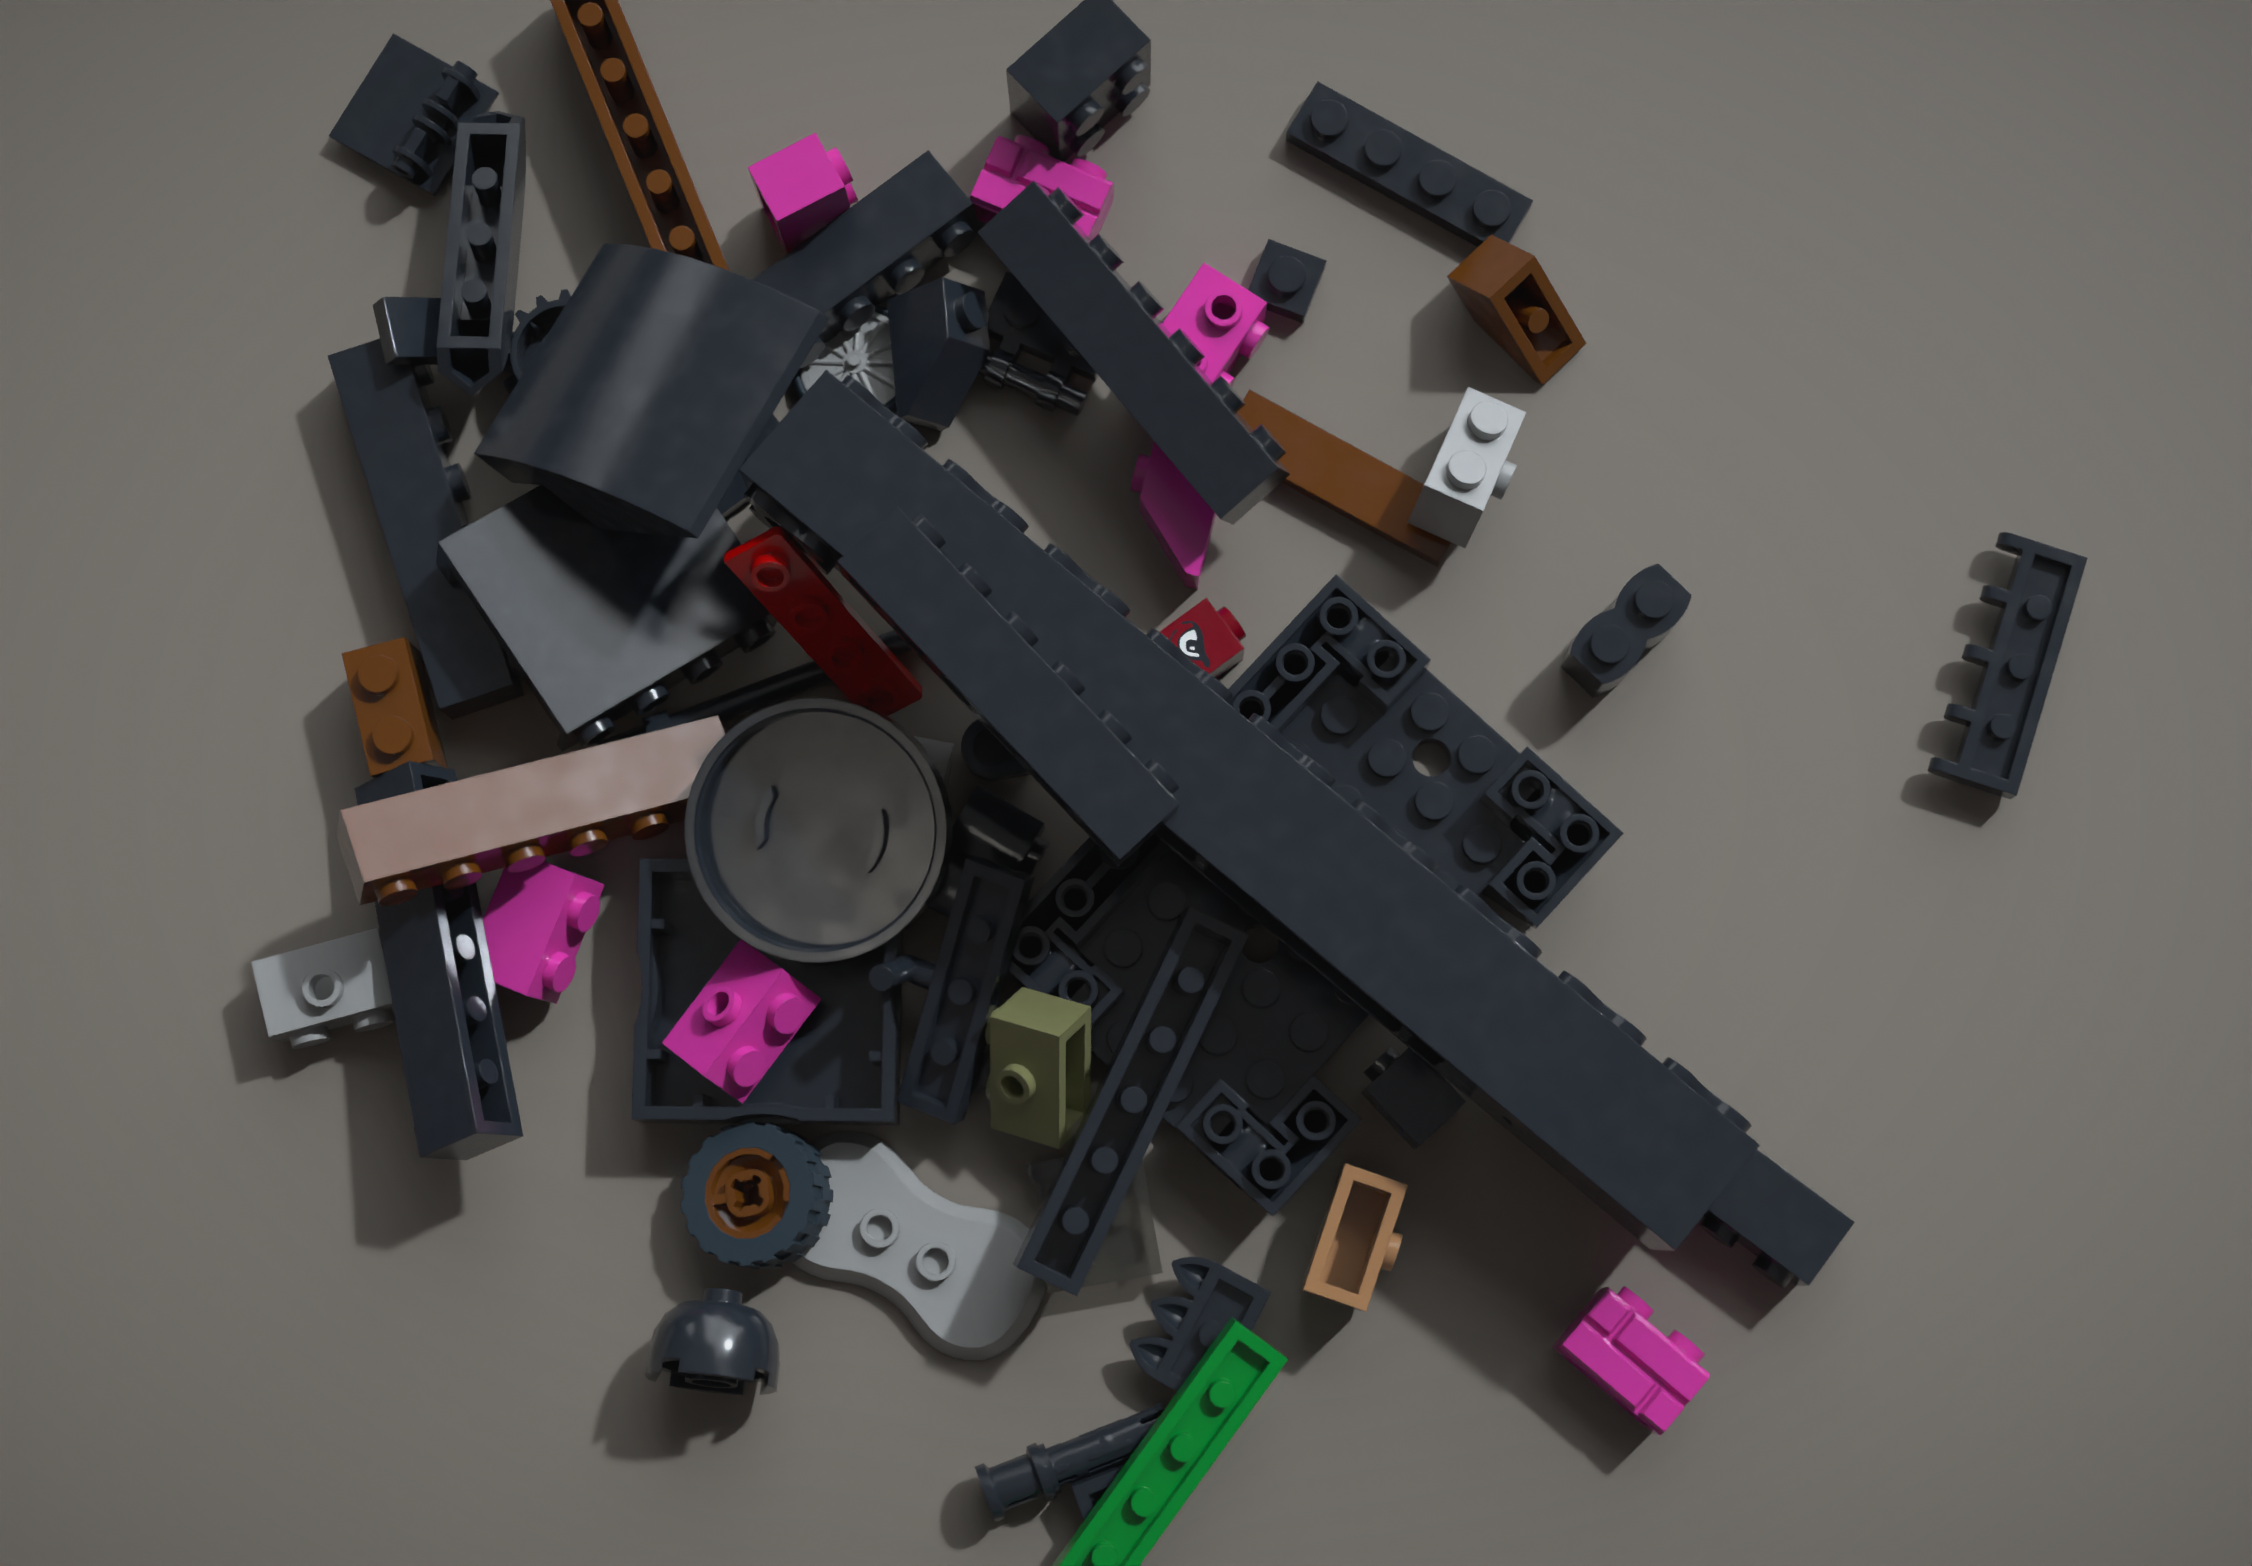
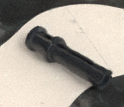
(1047, 1469)

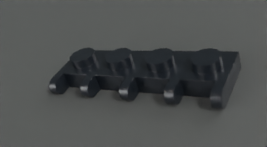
(2014, 667)

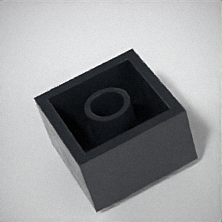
(1080, 78)

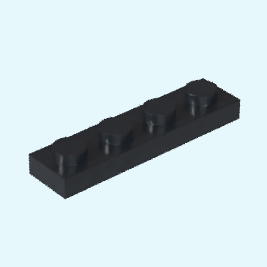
(1406, 168)

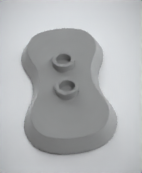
(923, 1253)

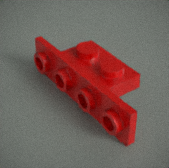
(822, 622)

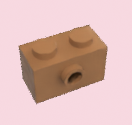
(1355, 1238)

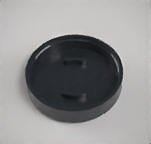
(818, 829)

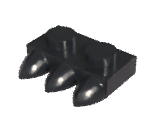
(1196, 1323)

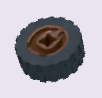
(756, 1195)

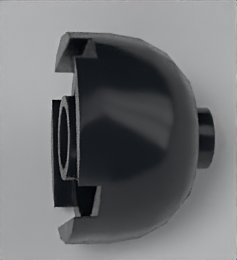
(715, 1346)

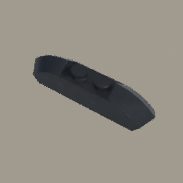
(482, 249)

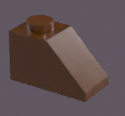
(1517, 307)

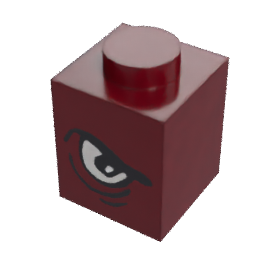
(1208, 637)

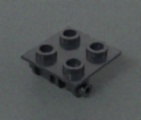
(411, 113)

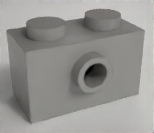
(1468, 468)
(325, 989)

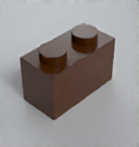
(393, 706)

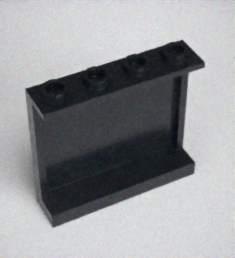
(602, 613)

